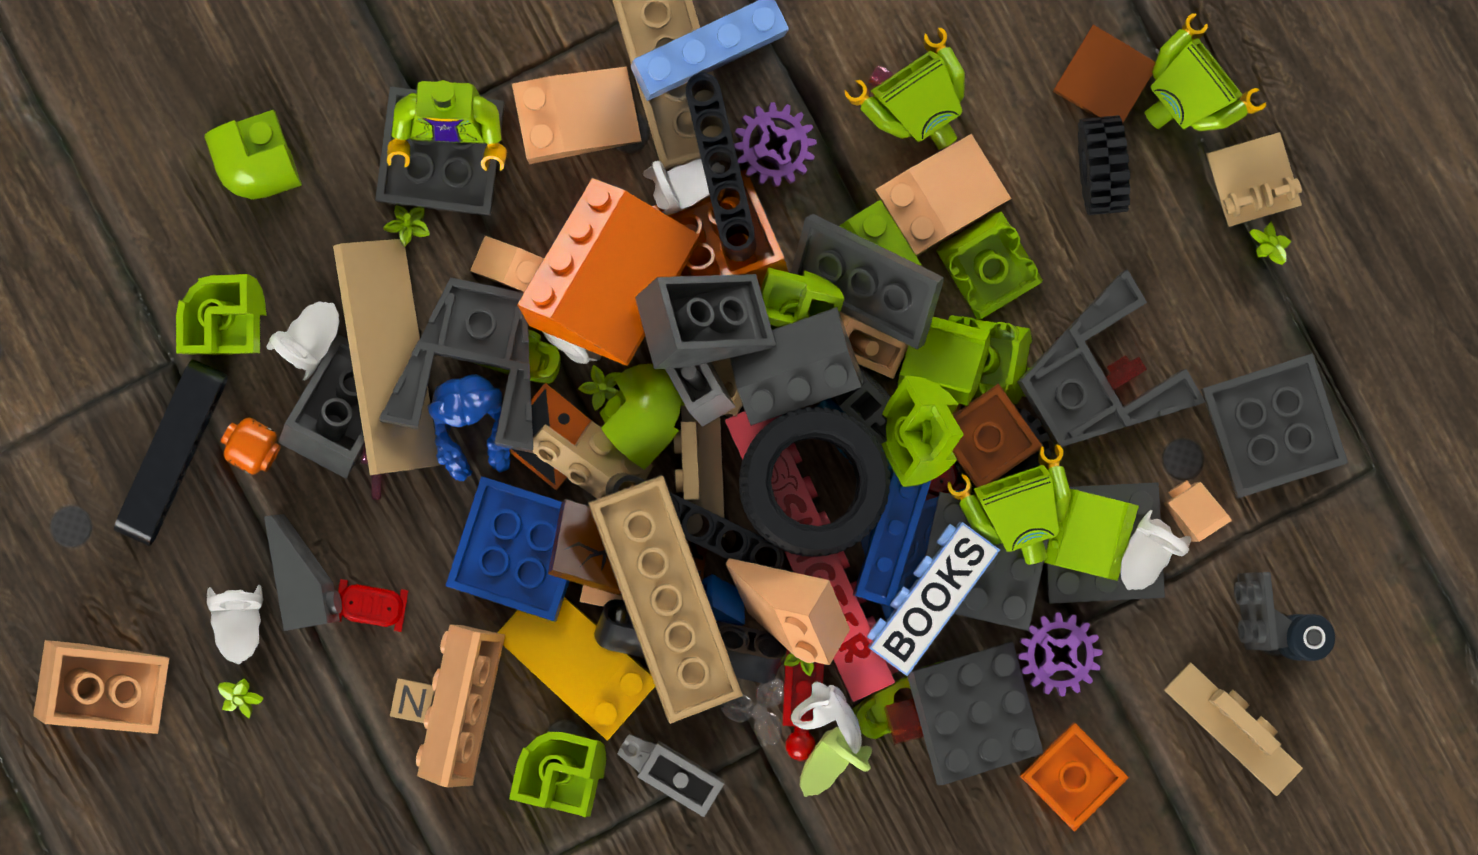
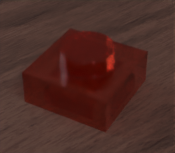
(1124, 370)
(903, 721)

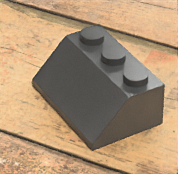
(805, 367)

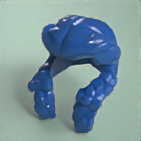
(462, 404)

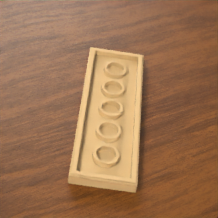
(645, 28)
(381, 342)
(665, 599)

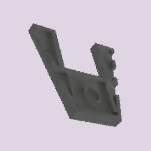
(477, 327)
(1071, 389)

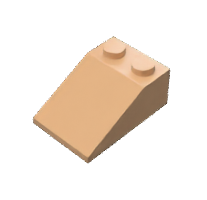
(576, 113)
(942, 194)
(793, 609)
(100, 687)

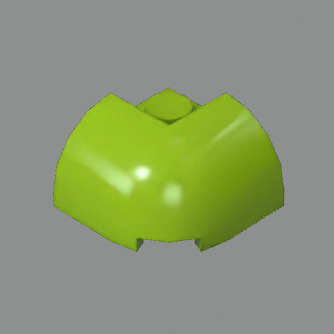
(253, 156)
(796, 297)
(220, 316)
(642, 413)
(920, 431)
(560, 772)

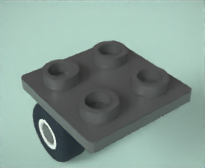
(1265, 628)

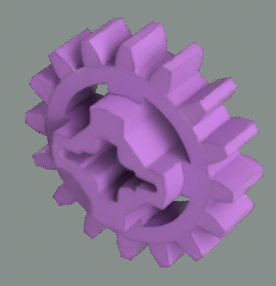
(767, 128)
(1072, 641)

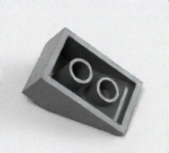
(703, 319)
(327, 415)

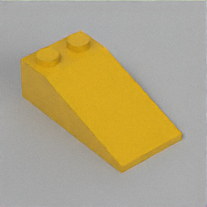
(565, 656)

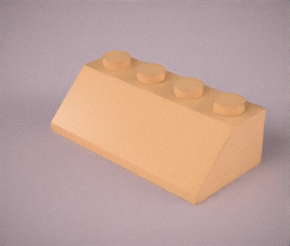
(459, 706)

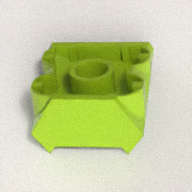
(989, 264)
(1006, 355)
(951, 358)
(1092, 535)

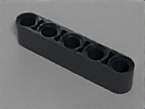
(720, 149)
(171, 452)
(712, 529)
(752, 652)

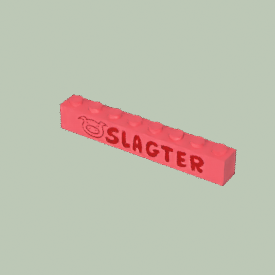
(857, 664)

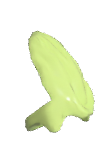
(829, 760)

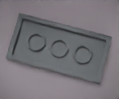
(875, 282)

